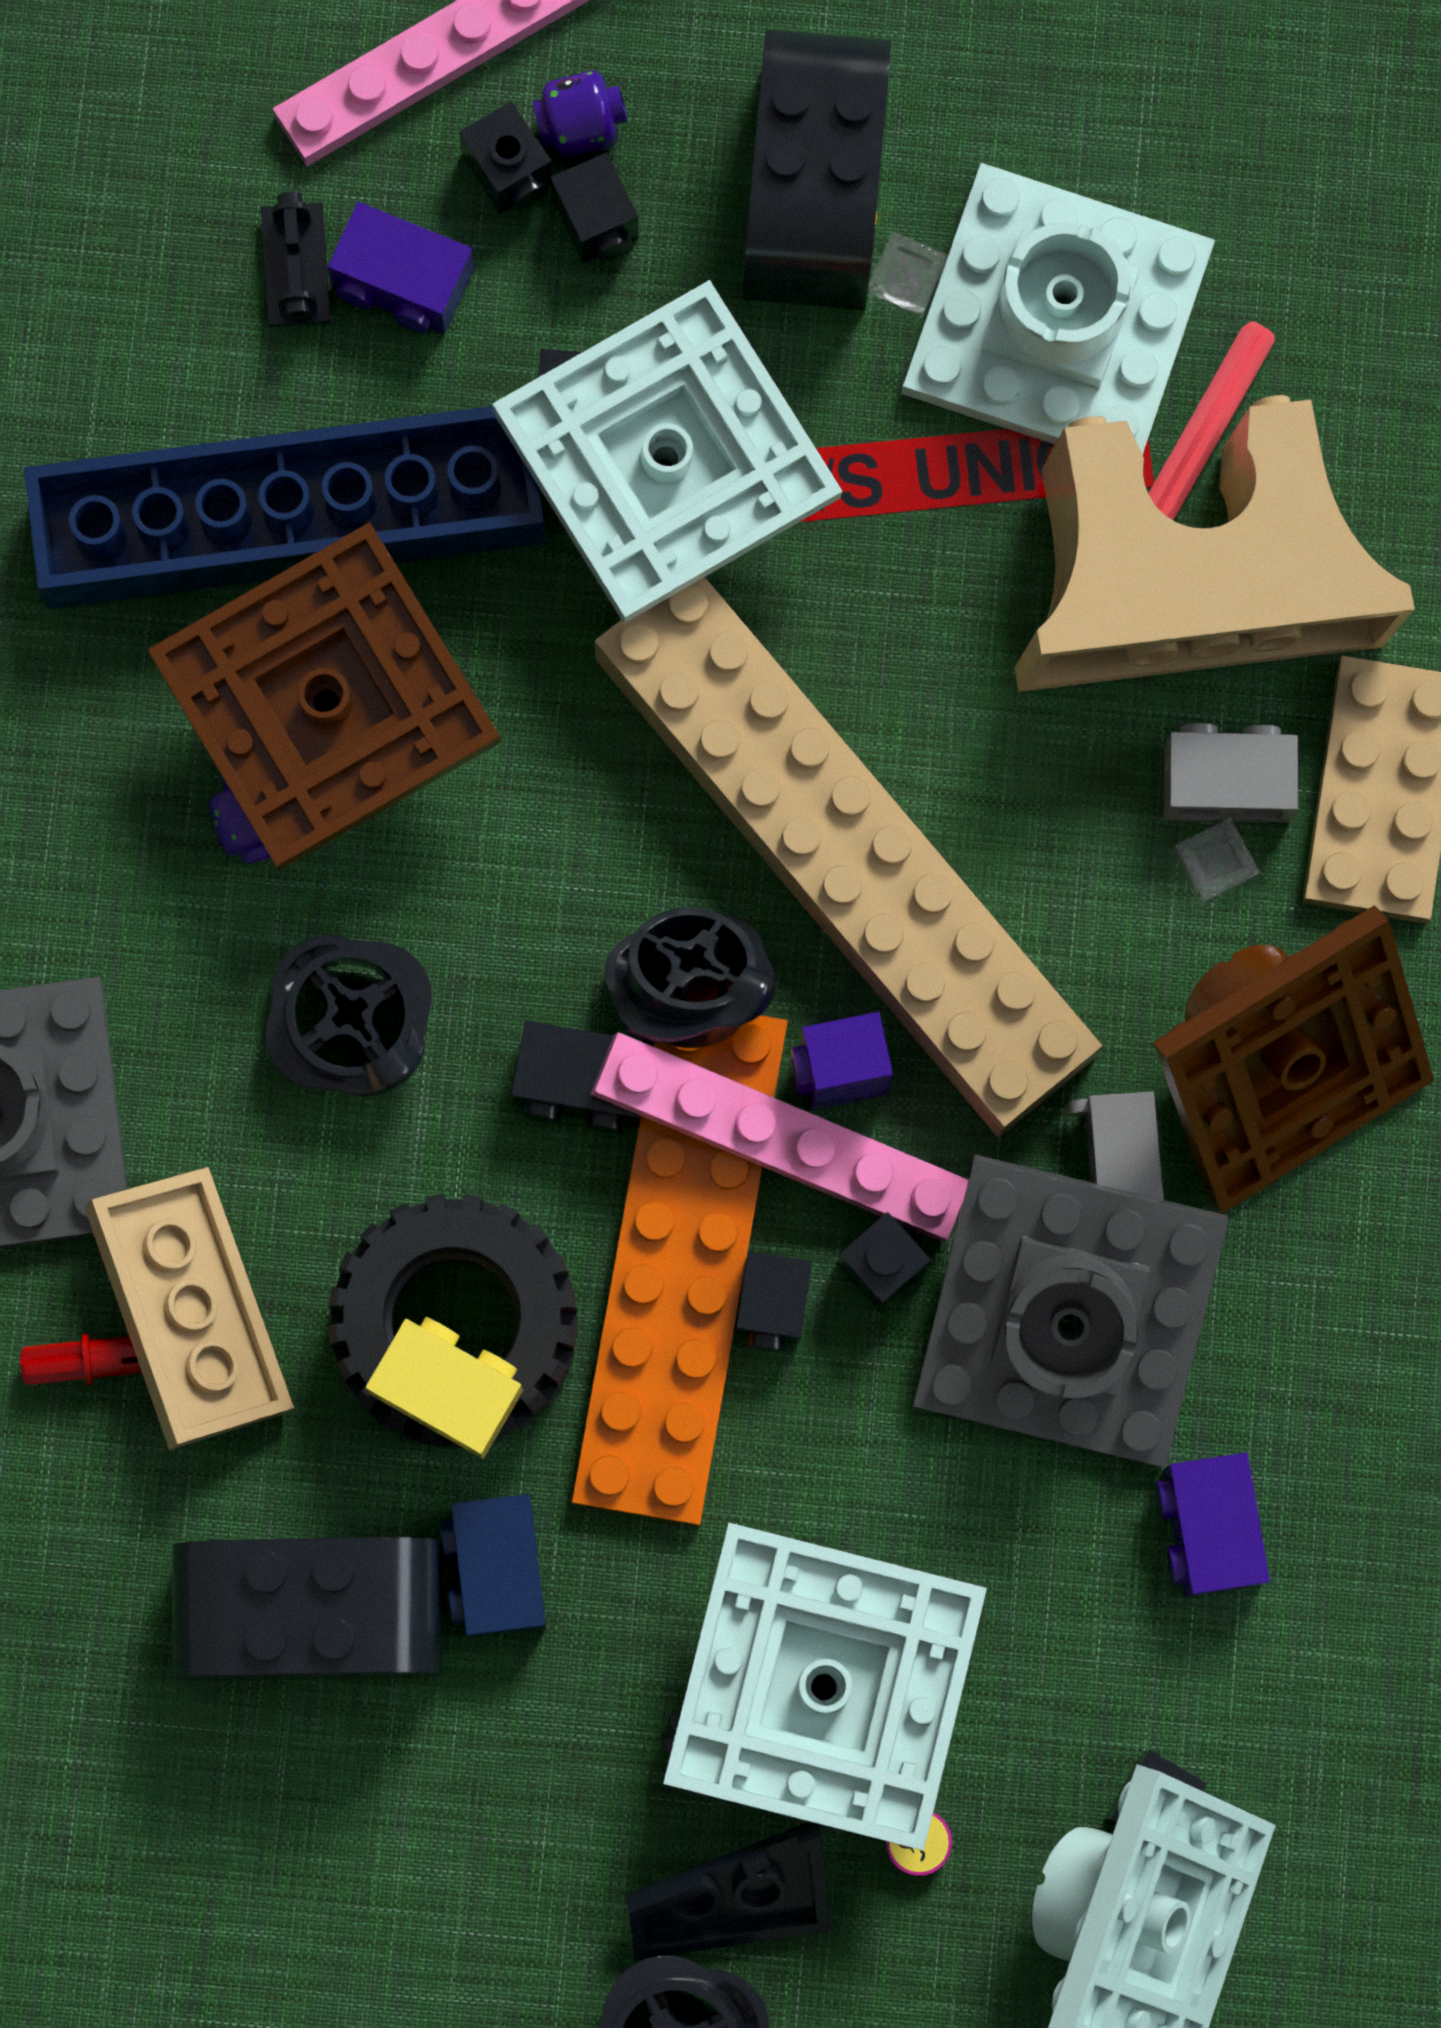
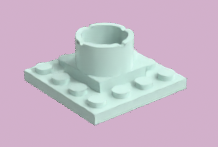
(1055, 310)
(680, 393)
(898, 1667)
(1150, 1907)

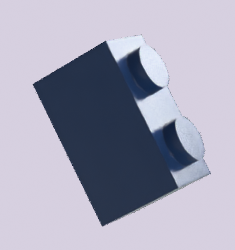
(496, 1566)

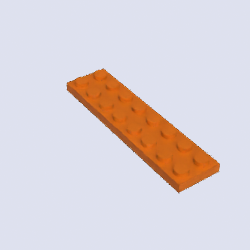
(674, 1303)

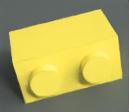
(446, 1386)

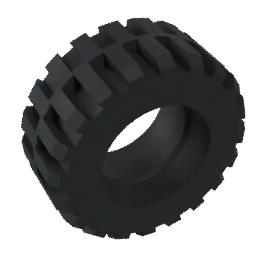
(455, 1232)

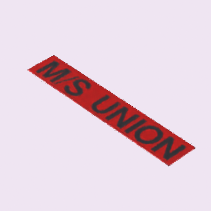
(939, 472)

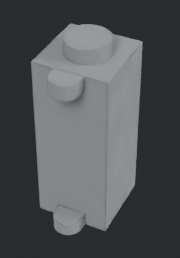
(1122, 1141)

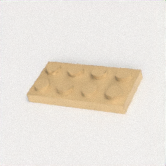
(1379, 793)
(188, 1307)

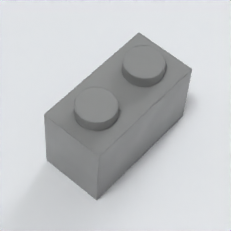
(1230, 775)

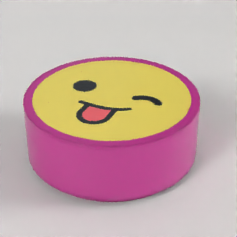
(924, 1861)

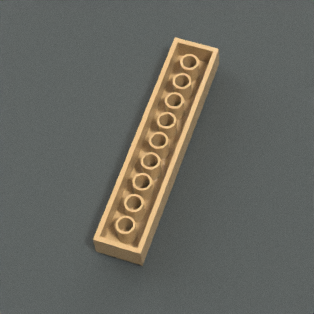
(848, 853)

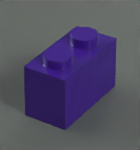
(400, 269)
(842, 1061)
(1213, 1525)

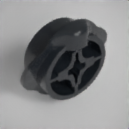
(401, 976)
(690, 991)
(647, 1980)

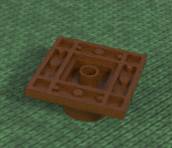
(314, 635)
(1292, 1054)

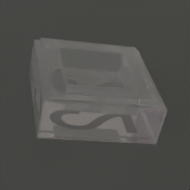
(907, 273)
(1216, 861)

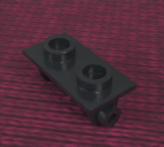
(295, 262)

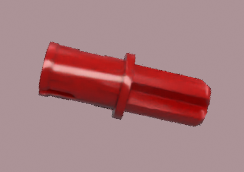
(78, 1360)

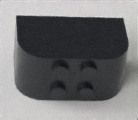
(816, 169)
(306, 1609)

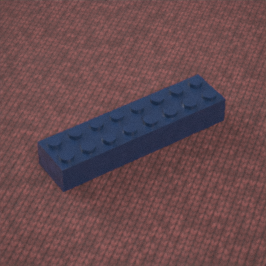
(272, 501)

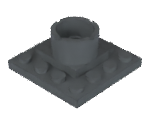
(56, 1111)
(1059, 1247)

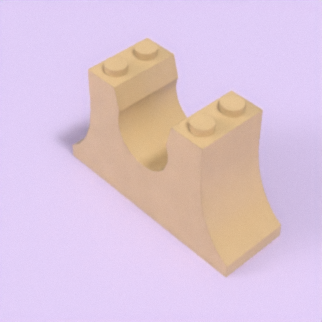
(1175, 598)

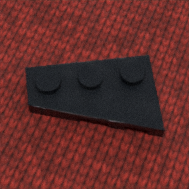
(736, 1899)

